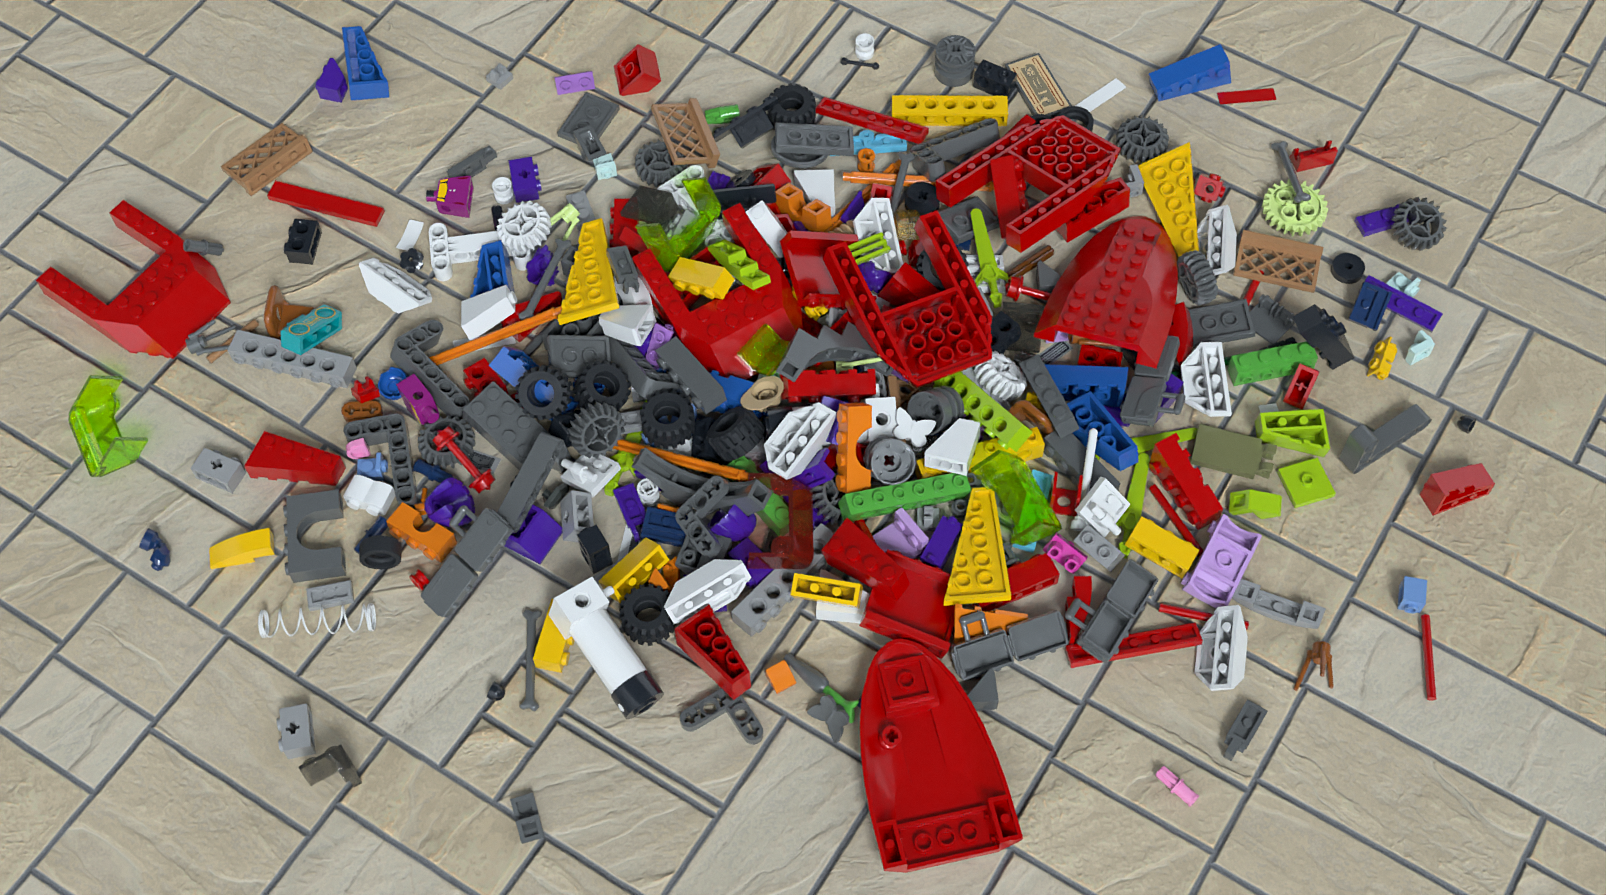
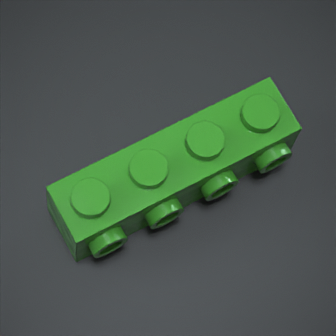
(1270, 363)
(776, 512)

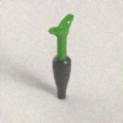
(820, 684)

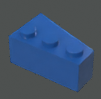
(733, 388)

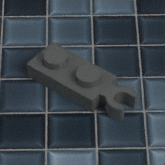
(623, 268)

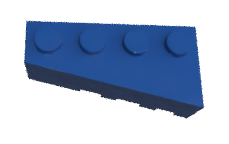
(363, 70)
(1192, 74)
(511, 365)
(1104, 382)
(1112, 441)

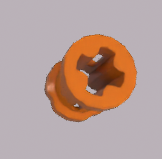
(868, 160)

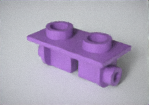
(574, 82)
(660, 336)

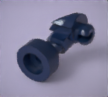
(161, 554)

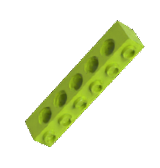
(982, 406)

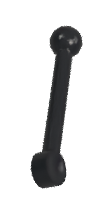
(844, 61)

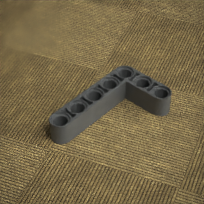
(932, 153)
(410, 357)
(640, 372)
(393, 436)
(1366, 446)
(545, 455)

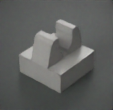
(499, 76)
(927, 518)

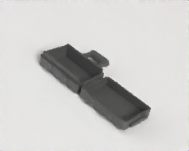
(1149, 388)
(476, 552)
(1115, 613)
(996, 649)

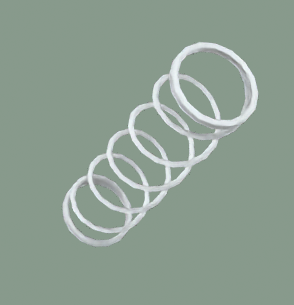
(370, 611)

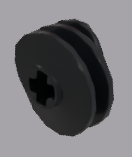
(922, 197)

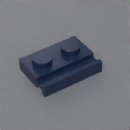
(1369, 306)
(662, 527)

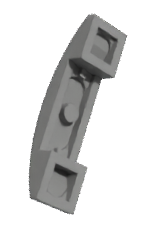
(1278, 608)

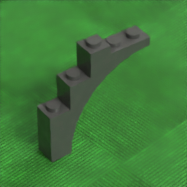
(827, 346)
(680, 485)

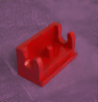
(1313, 158)

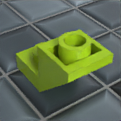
(1262, 504)

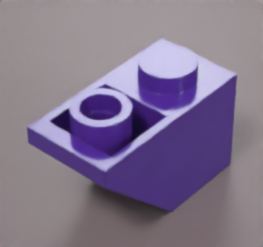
(332, 83)

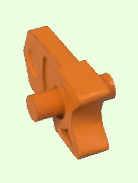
(671, 572)

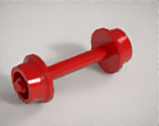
(1015, 287)
(445, 438)

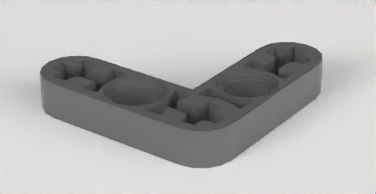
(695, 518)
(730, 708)

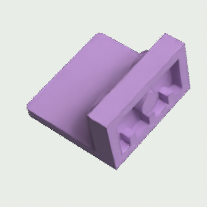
(902, 536)

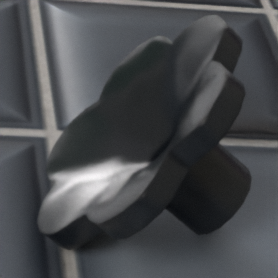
(415, 262)

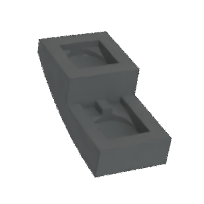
(527, 818)

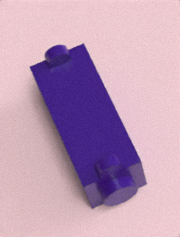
(942, 542)

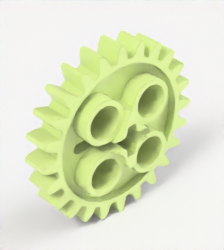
(1293, 216)

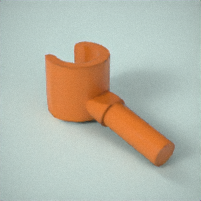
(420, 506)

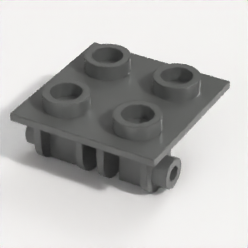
(1271, 319)

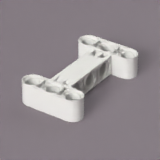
(683, 199)
(464, 248)

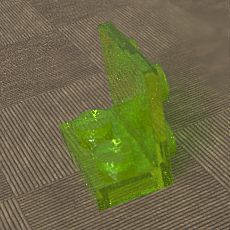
(764, 351)

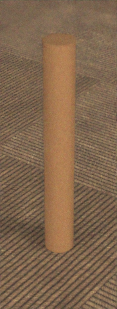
(215, 355)

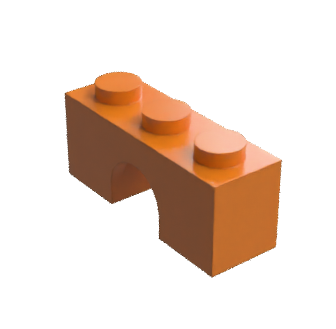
(814, 216)
(434, 543)

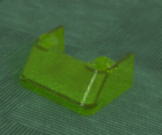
(682, 245)
(96, 428)
(1020, 495)

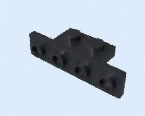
(751, 125)
(746, 196)

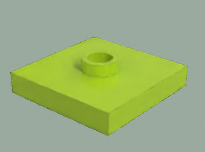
(1306, 483)

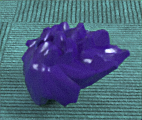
(538, 266)
(875, 278)

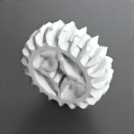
(526, 221)
(1001, 377)

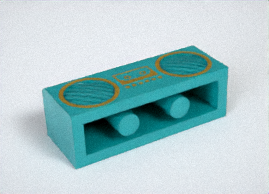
(310, 330)

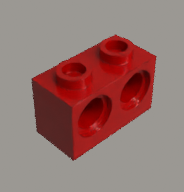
(1099, 356)
(487, 375)

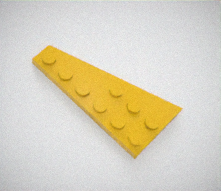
(1171, 191)
(591, 278)
(979, 561)

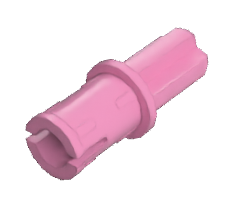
(1177, 786)

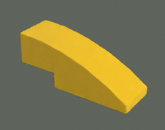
(242, 548)

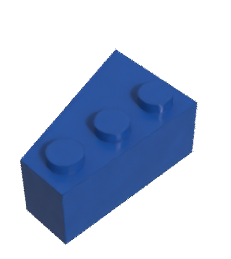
(493, 269)

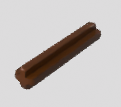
(1031, 262)

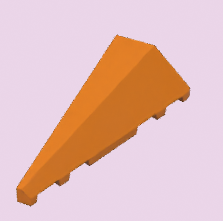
(994, 619)

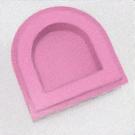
(357, 449)

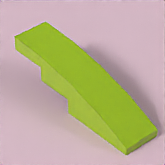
(738, 264)

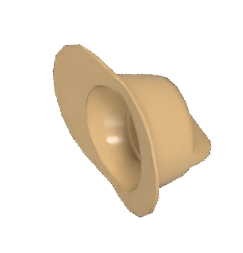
(763, 394)

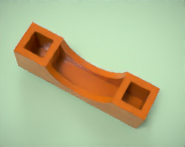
(853, 421)

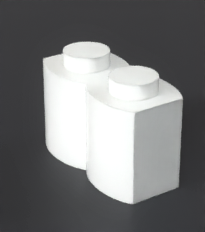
(369, 495)

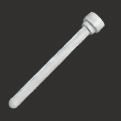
(1078, 523)

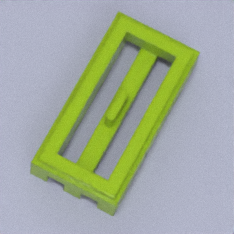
(882, 242)

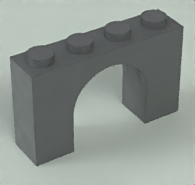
(301, 513)

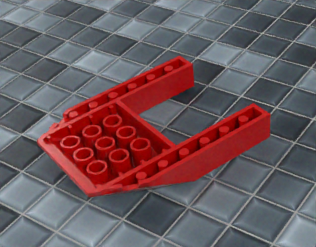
(1056, 159)
(161, 305)
(725, 326)
(927, 335)

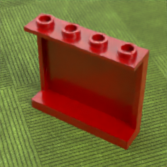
(807, 269)
(918, 612)

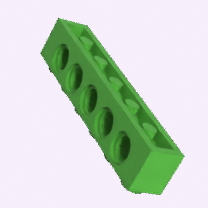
(906, 495)

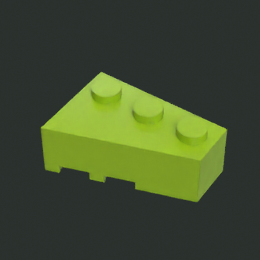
(1295, 430)

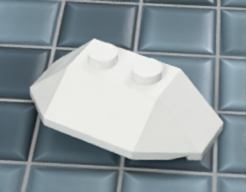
(878, 218)
(1218, 239)
(393, 286)
(1206, 380)
(798, 439)
(711, 584)
(1223, 649)

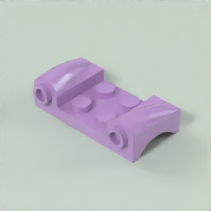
(1221, 563)

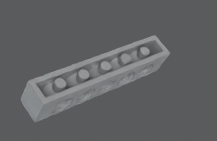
(264, 347)
(774, 583)

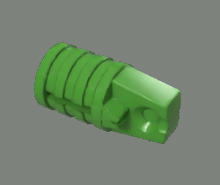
(721, 114)

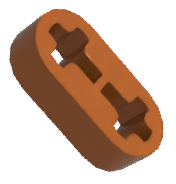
(362, 411)

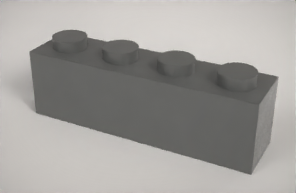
(691, 375)
(1049, 396)
(1070, 459)

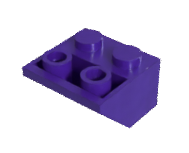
(535, 535)

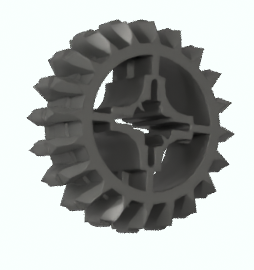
(1142, 138)
(660, 168)
(1419, 212)
(1197, 277)
(607, 423)
(445, 456)
(824, 499)

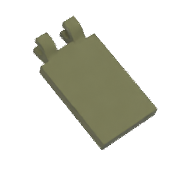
(1232, 452)

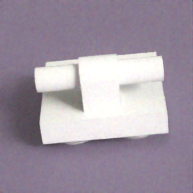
(589, 474)
(1103, 507)

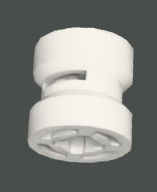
(864, 46)
(503, 190)
(651, 496)

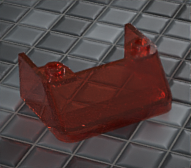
(796, 549)

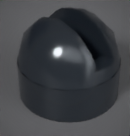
(1466, 423)
(496, 691)

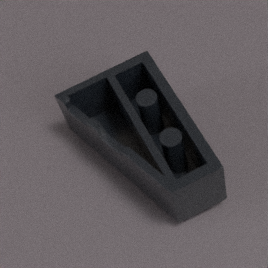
(1326, 334)

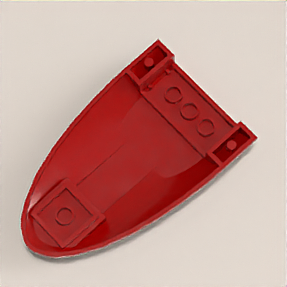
(1118, 290)
(942, 786)

